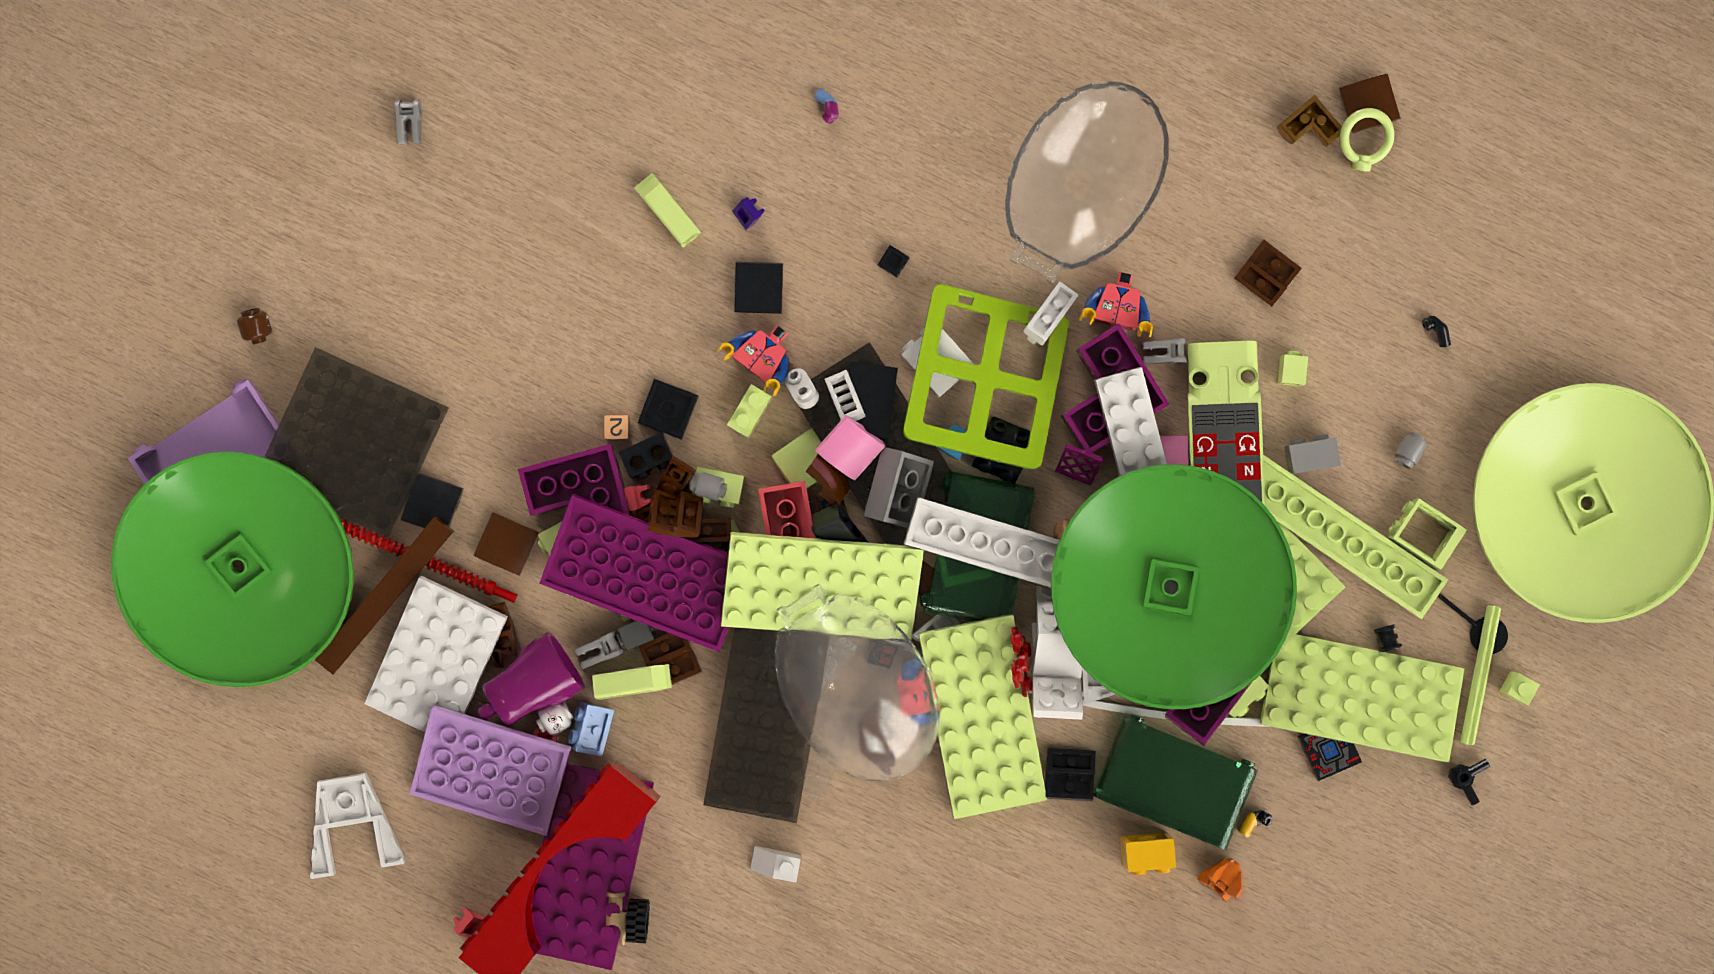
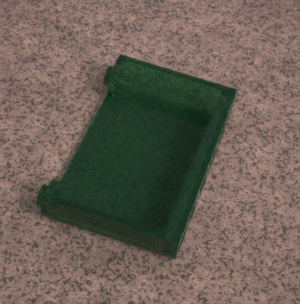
(964, 588)
(1175, 782)

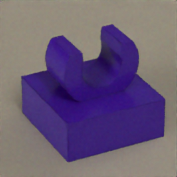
(747, 213)

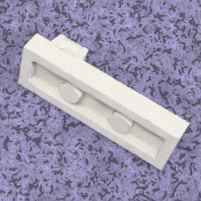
(1050, 314)

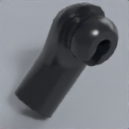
(1440, 328)

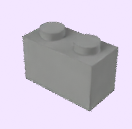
(1312, 455)

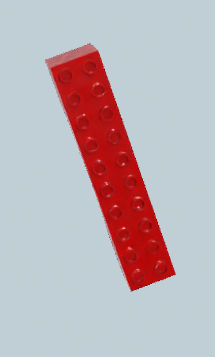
(609, 810)

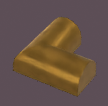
(1311, 116)

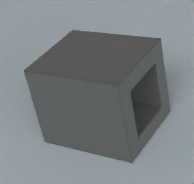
(634, 634)

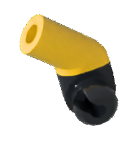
(1254, 819)

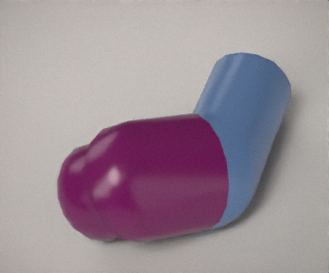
(830, 105)

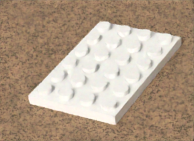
(435, 654)

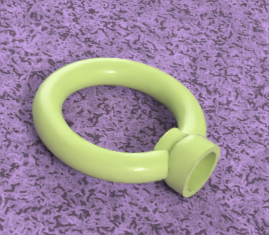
(1360, 161)

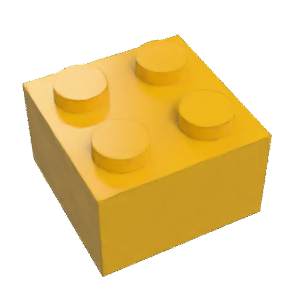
(1148, 852)

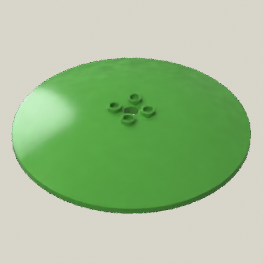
(1229, 575)
(180, 580)

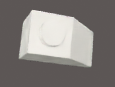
(776, 863)

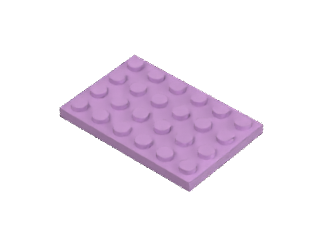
(490, 770)

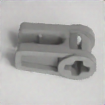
(403, 113)
(1168, 345)
(608, 649)

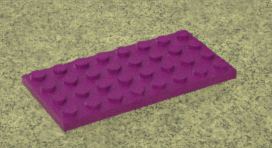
(639, 573)
(574, 885)

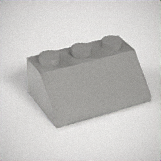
(896, 486)

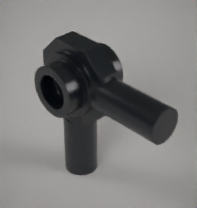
(1463, 777)

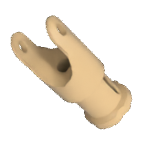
(617, 919)

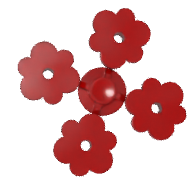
(1021, 664)

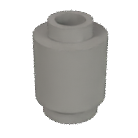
(1410, 450)
(708, 486)

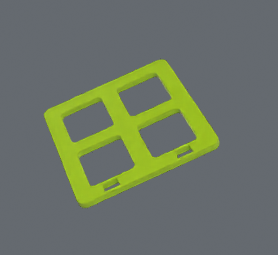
(986, 378)

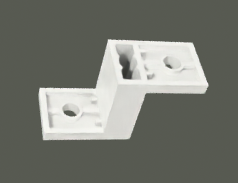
(1053, 666)

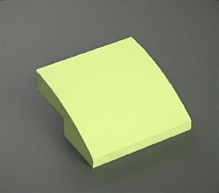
(796, 457)

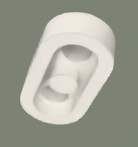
(801, 388)

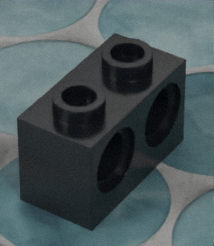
(645, 451)

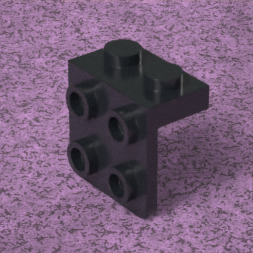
(1006, 433)

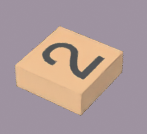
(616, 427)

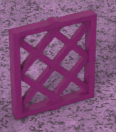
(1081, 454)

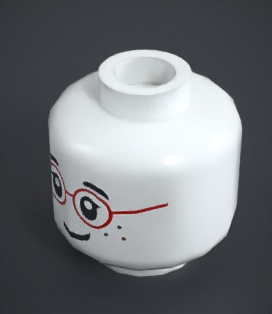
(554, 718)

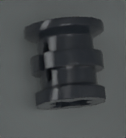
(1387, 638)

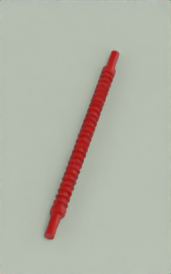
(489, 587)

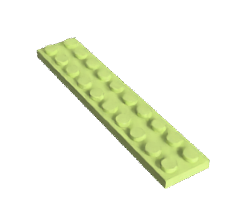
(1350, 541)

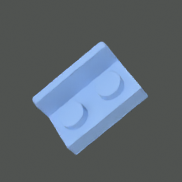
(590, 728)

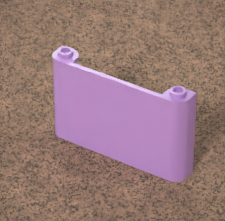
(234, 425)

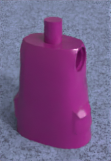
(533, 681)

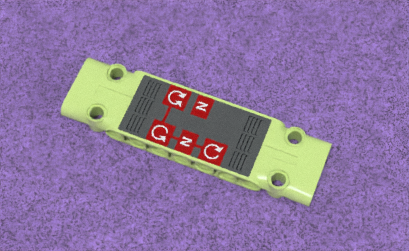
(1226, 413)

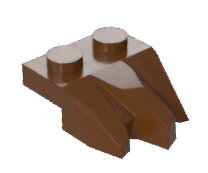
(506, 641)

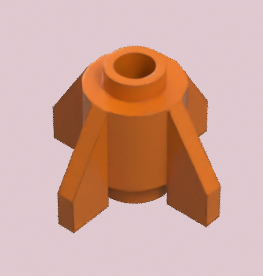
(1224, 878)

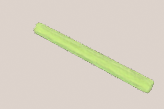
(1480, 675)

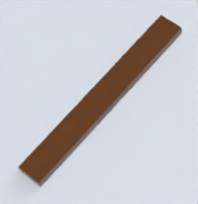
(384, 595)

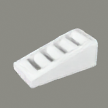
(839, 377)

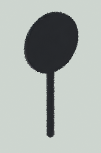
(1476, 629)

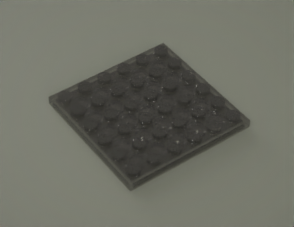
(356, 439)

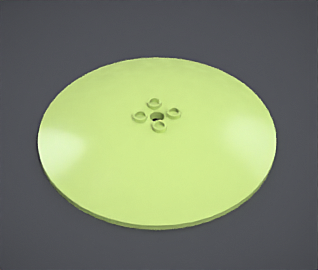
(1645, 492)

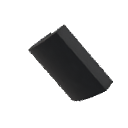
(758, 287)
(430, 499)
(1070, 774)

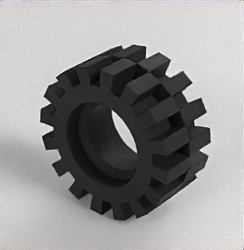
(637, 920)

